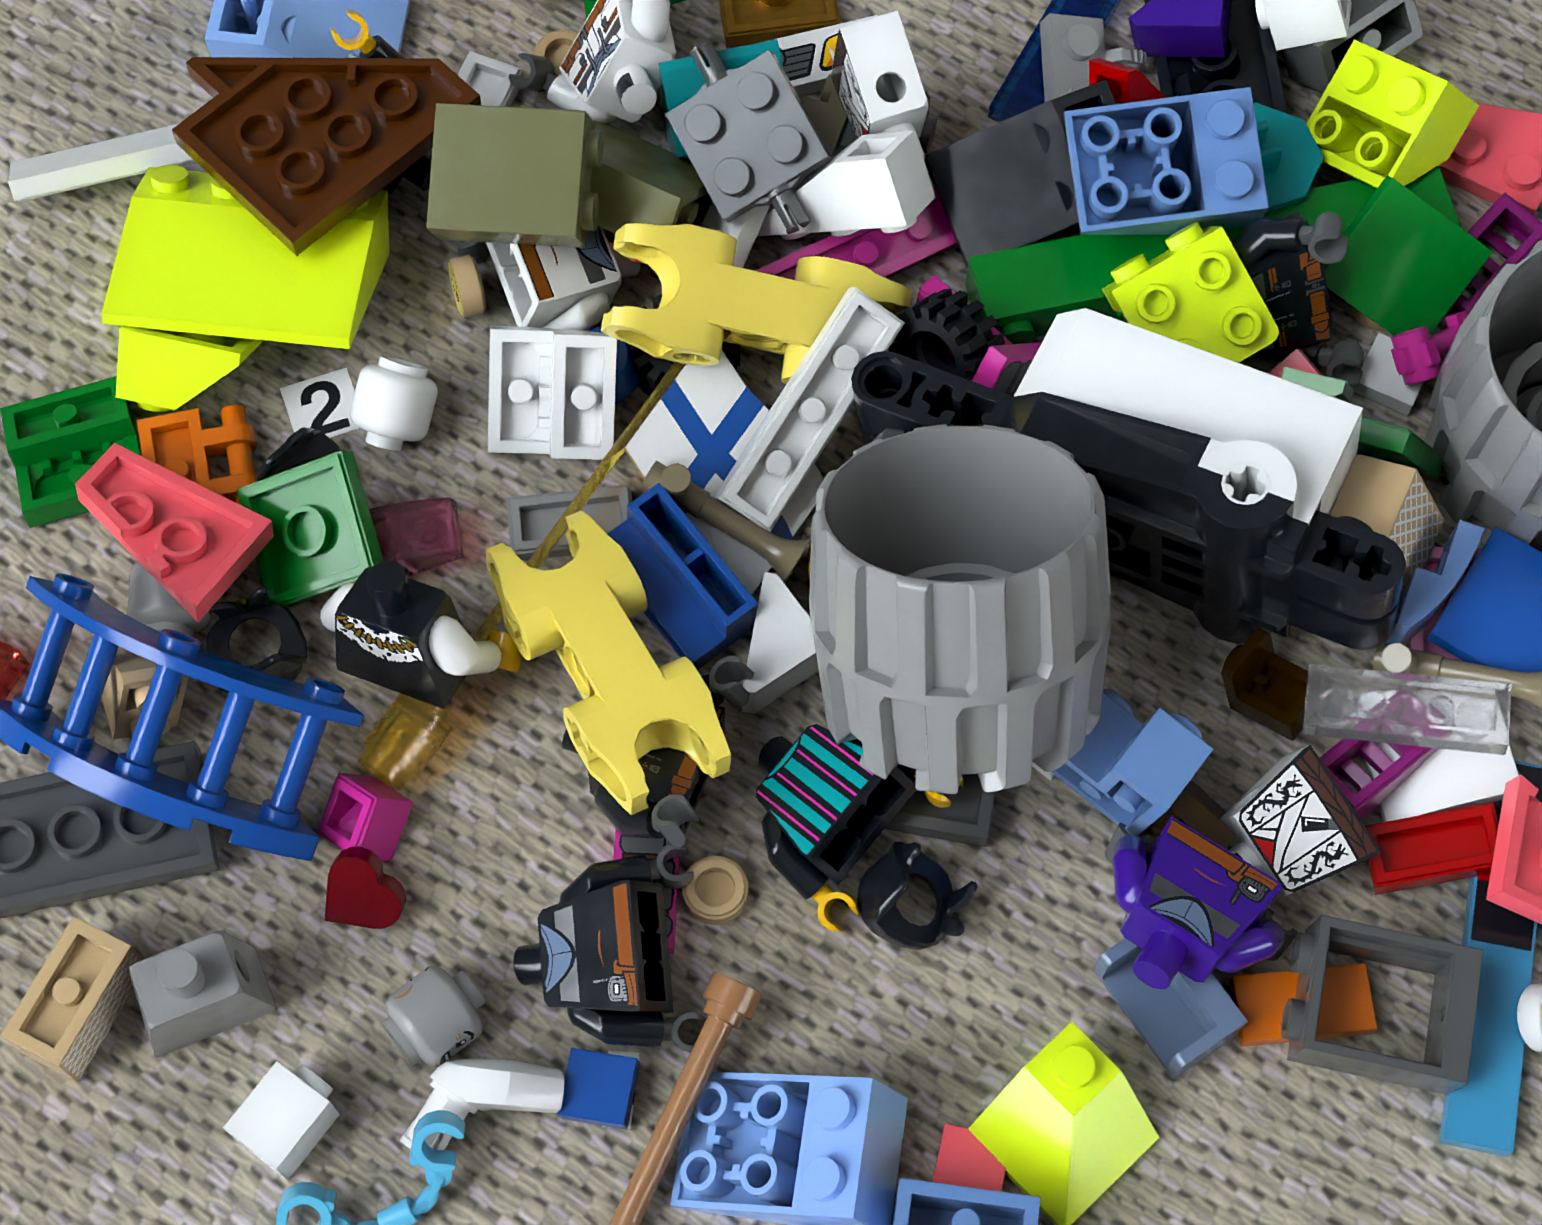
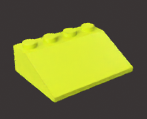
(211, 268)

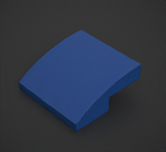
(1497, 608)

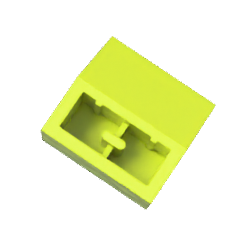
(1387, 118)

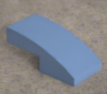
(1428, 590)

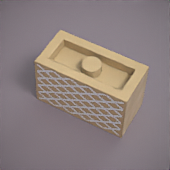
(1393, 504)
(73, 999)

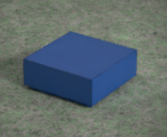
(599, 1088)

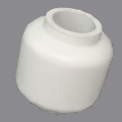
(393, 402)

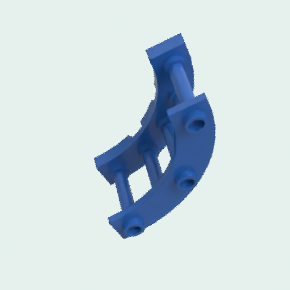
(132, 776)

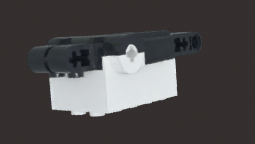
(1204, 470)

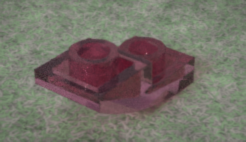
(419, 533)

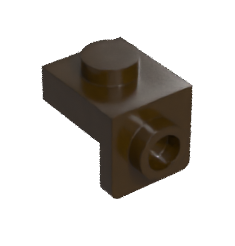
(1265, 685)
(1198, 812)

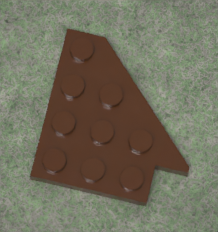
(313, 134)

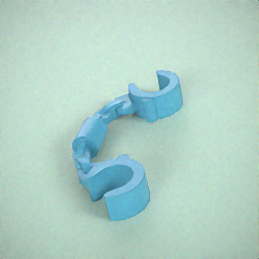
(404, 1212)

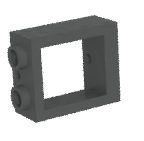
(1451, 1010)

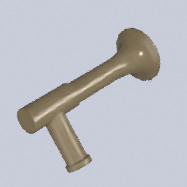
(779, 552)
(1401, 659)

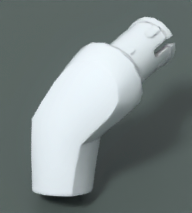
(489, 1085)

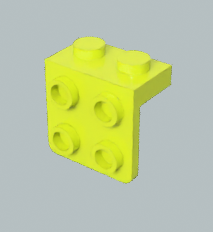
(1195, 295)

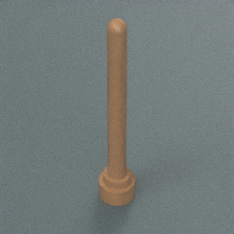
(726, 1009)

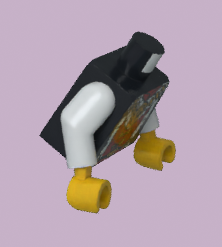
(409, 636)

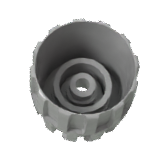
(1492, 407)
(961, 604)

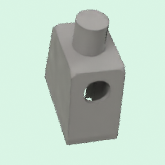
(199, 990)

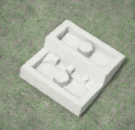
(551, 392)
(1447, 782)

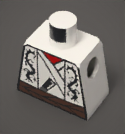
(878, 78)
(1298, 824)

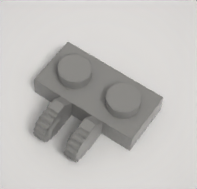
(1069, 45)

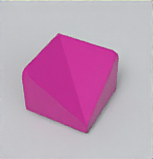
(365, 815)

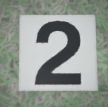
(321, 403)

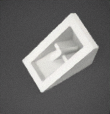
(780, 646)

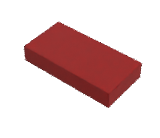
(1433, 848)

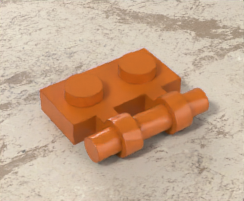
(184, 446)

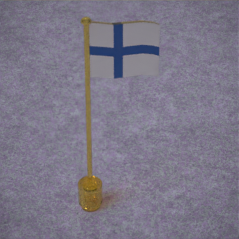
(689, 419)

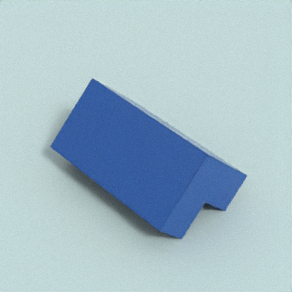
(686, 583)

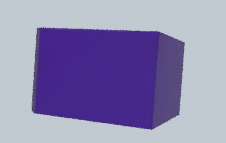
(1182, 28)

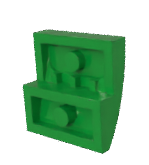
(1404, 261)
(59, 440)

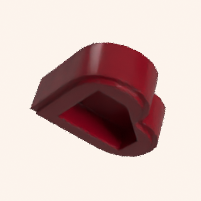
(362, 892)

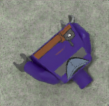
(1192, 905)

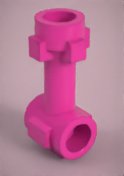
(1418, 353)

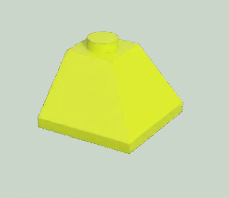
(172, 367)
(1066, 1126)

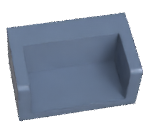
(1175, 1022)

